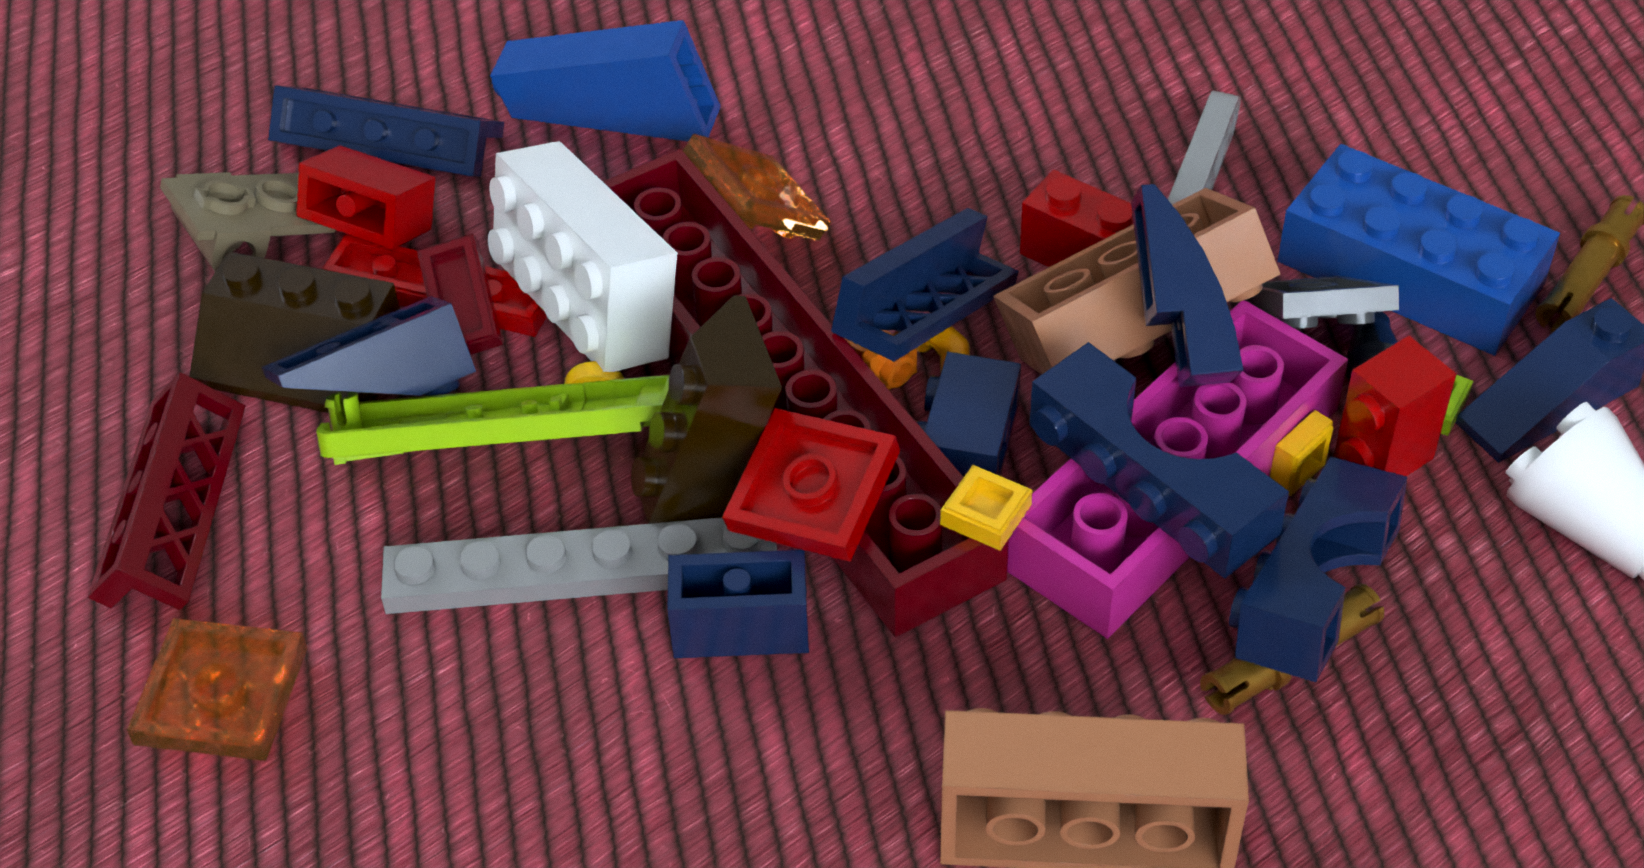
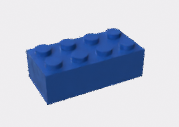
(1452, 255)

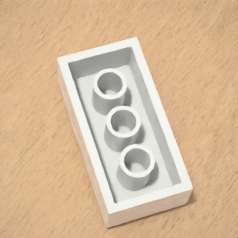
(583, 256)

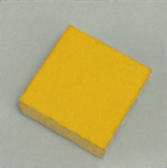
(1302, 452)
(986, 507)

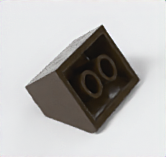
(271, 309)
(708, 419)

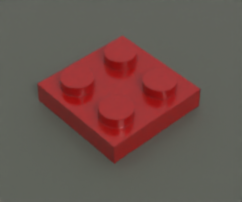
(812, 484)

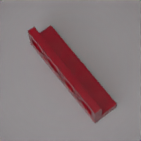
(147, 490)

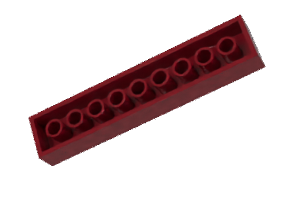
(906, 559)

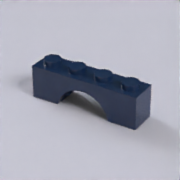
(1213, 507)
(1293, 608)

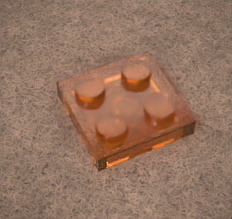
(757, 188)
(218, 689)

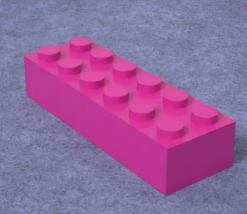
(1089, 545)

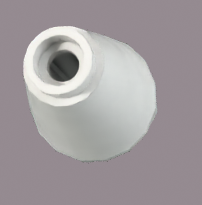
(1587, 487)

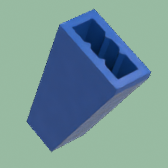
(611, 80)

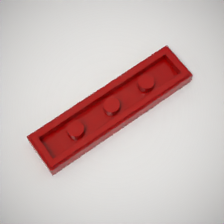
(401, 266)

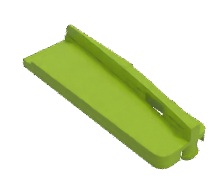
(487, 417)

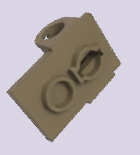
(234, 209)

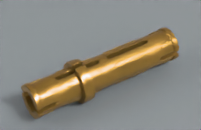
(1602, 248)
(1243, 680)

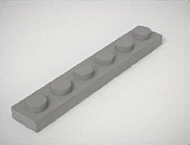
(548, 564)

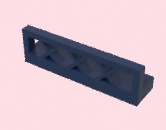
(381, 129)
(909, 279)

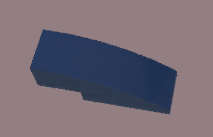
(1183, 292)

